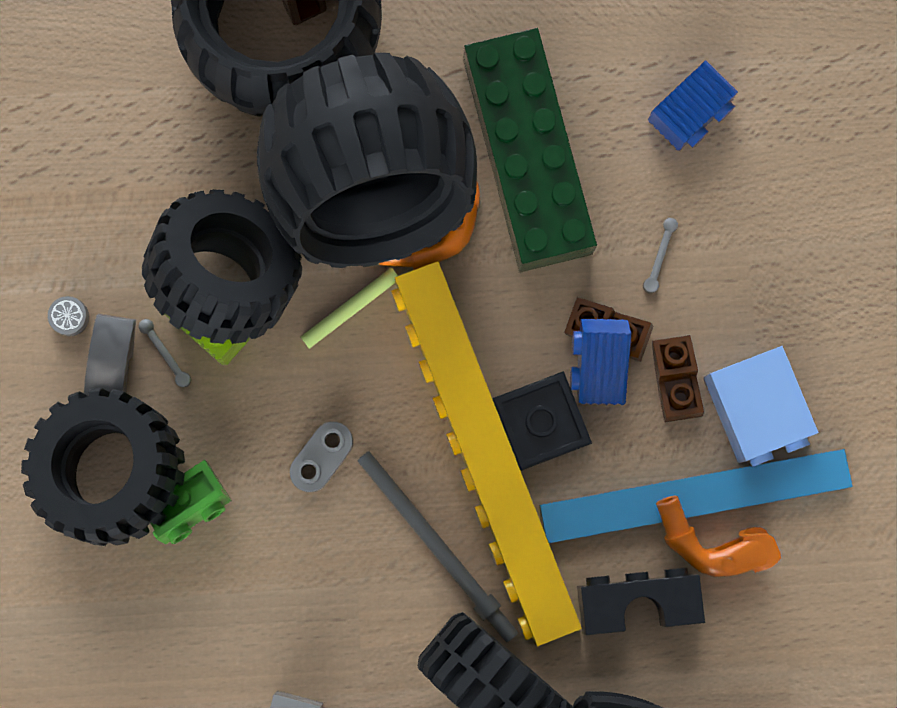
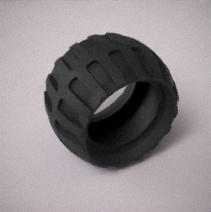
(255, 83)
(366, 161)

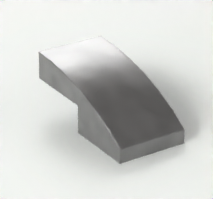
(110, 353)

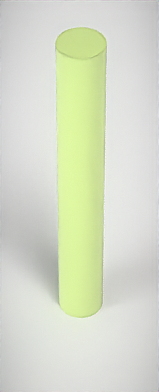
(349, 308)

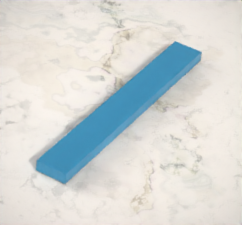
(697, 495)

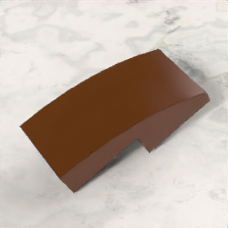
(640, 329)
(677, 378)

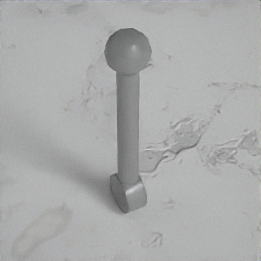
(651, 284)
(182, 378)

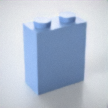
(761, 406)

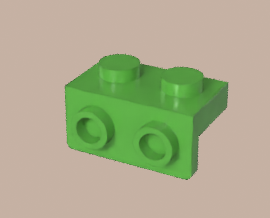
(199, 499)

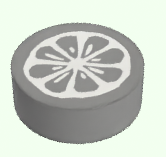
(68, 316)

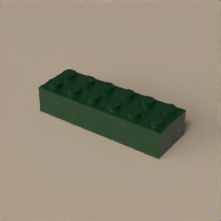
(529, 150)

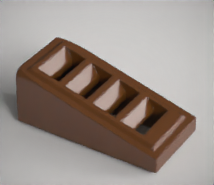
(303, 10)

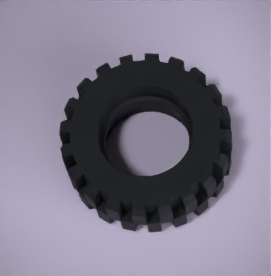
(199, 298)
(60, 445)
(481, 672)

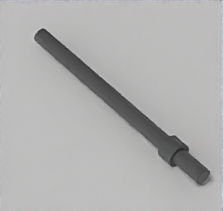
(486, 605)

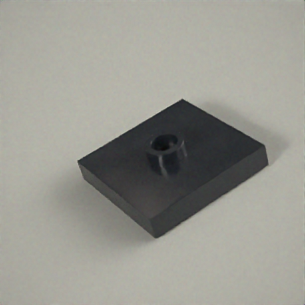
(542, 421)

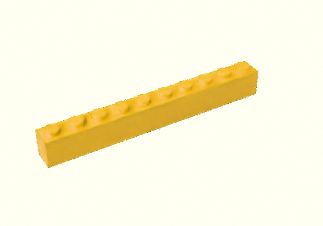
(487, 455)

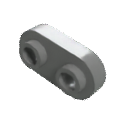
(321, 456)

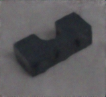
(675, 596)

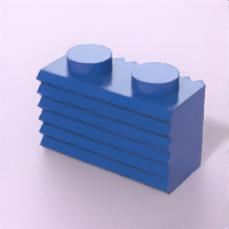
(693, 106)
(602, 361)

